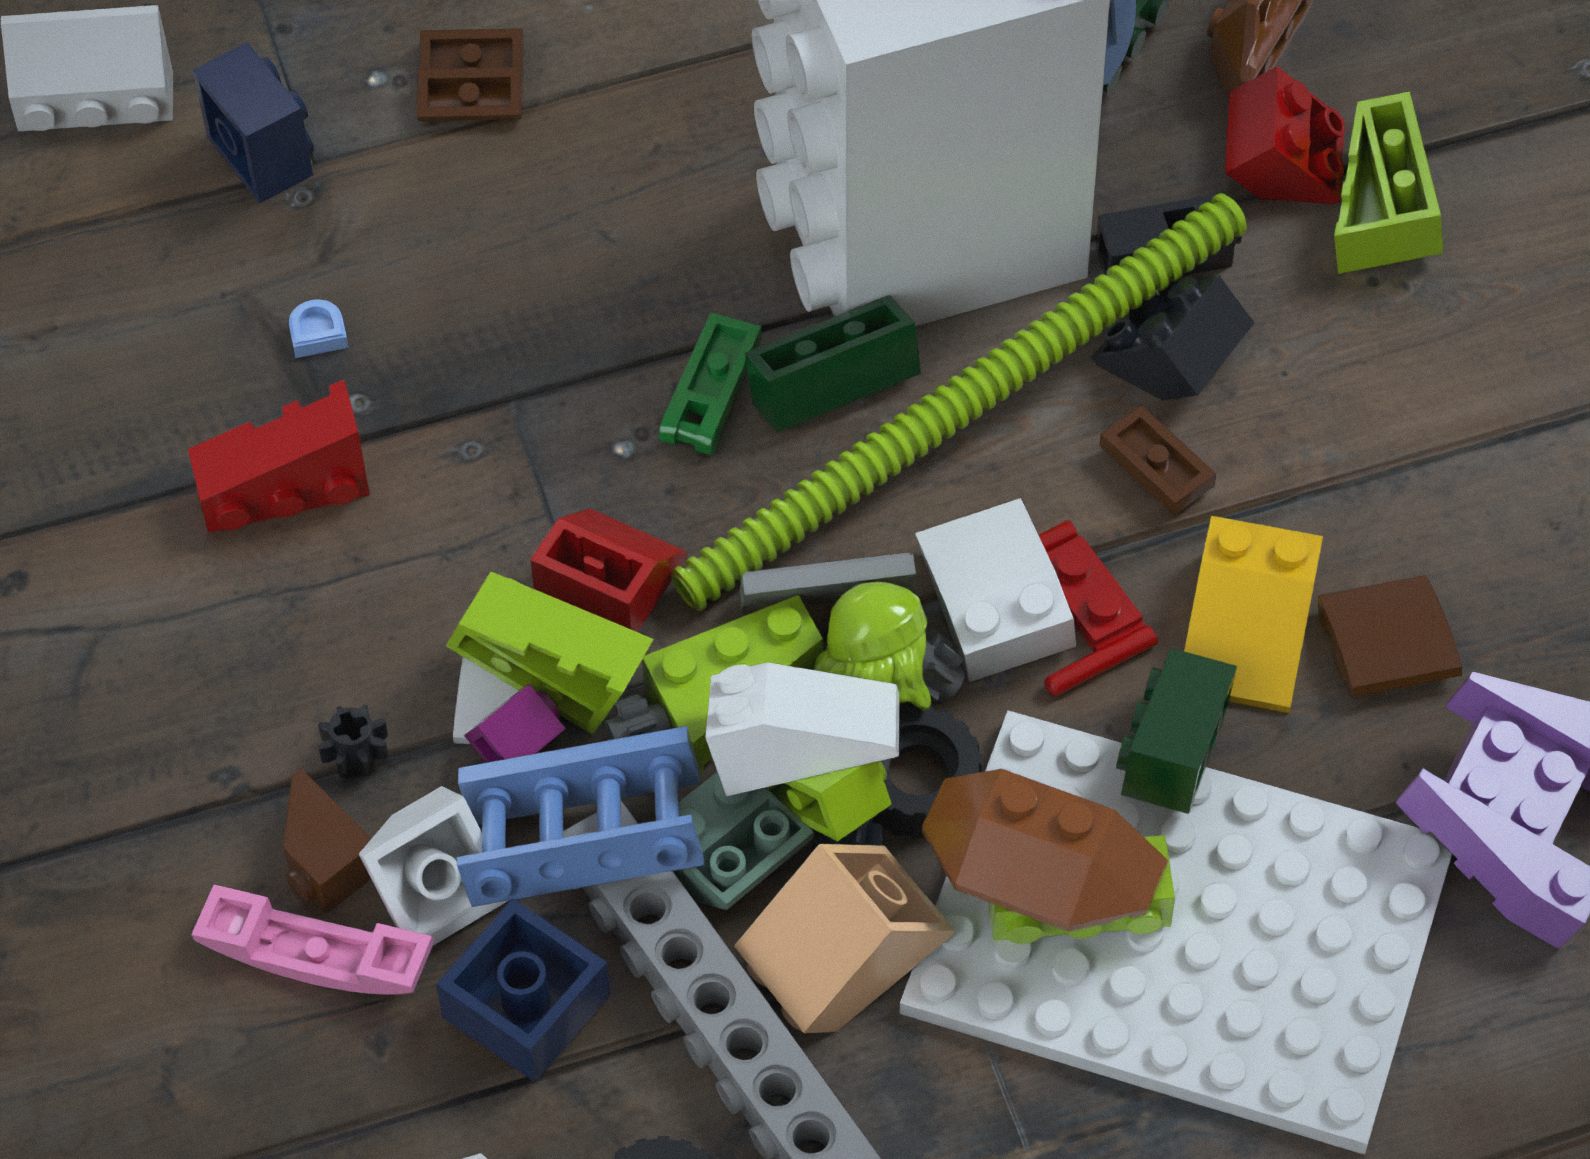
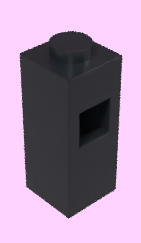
(1130, 229)

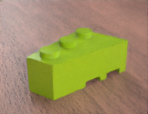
(551, 646)

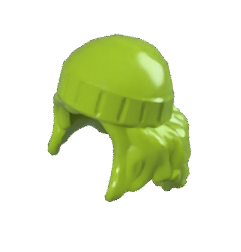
(879, 637)

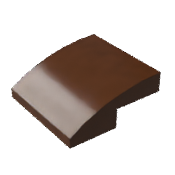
(470, 74)
(1389, 635)

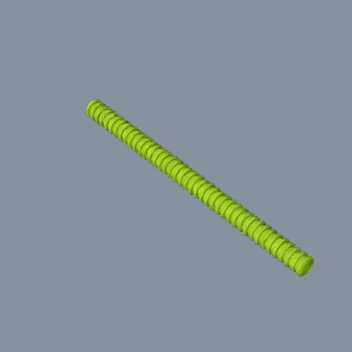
(962, 399)

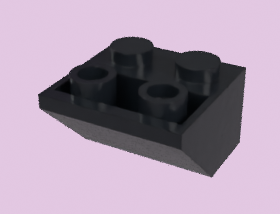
(1175, 338)

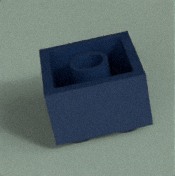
(254, 121)
(523, 989)

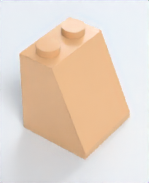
(841, 935)

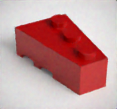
(283, 466)

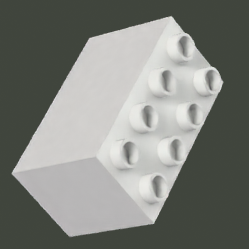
(931, 147)

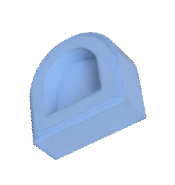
(317, 328)

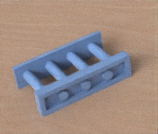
(575, 778)

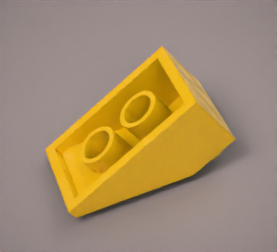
(1254, 607)

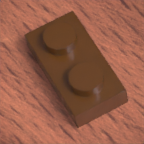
(1157, 459)

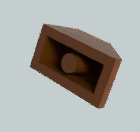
(321, 846)

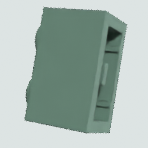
(740, 839)

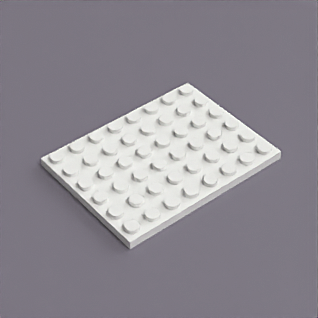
(1264, 992)

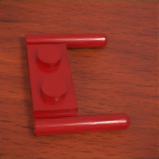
(1099, 610)

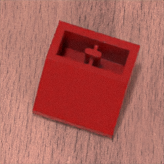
(1284, 141)
(605, 567)

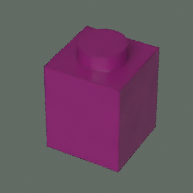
(517, 726)

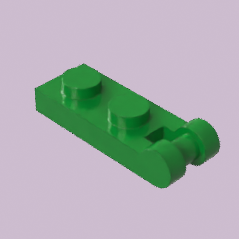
(710, 383)

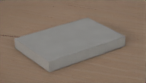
(823, 580)

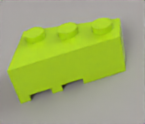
(1388, 191)
(683, 671)

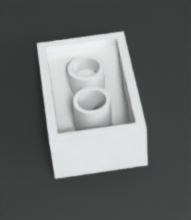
(997, 589)
(796, 723)

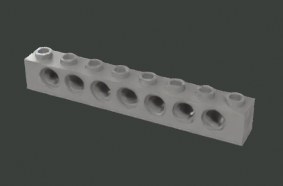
(743, 1024)

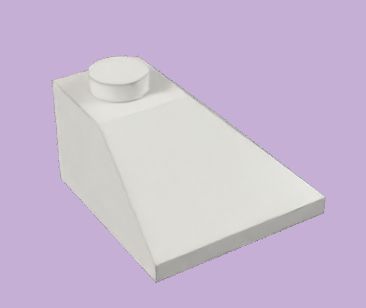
(417, 867)

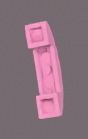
(311, 949)

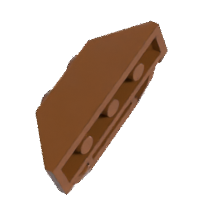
(1252, 37)
(1041, 850)

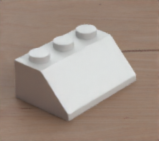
(87, 68)

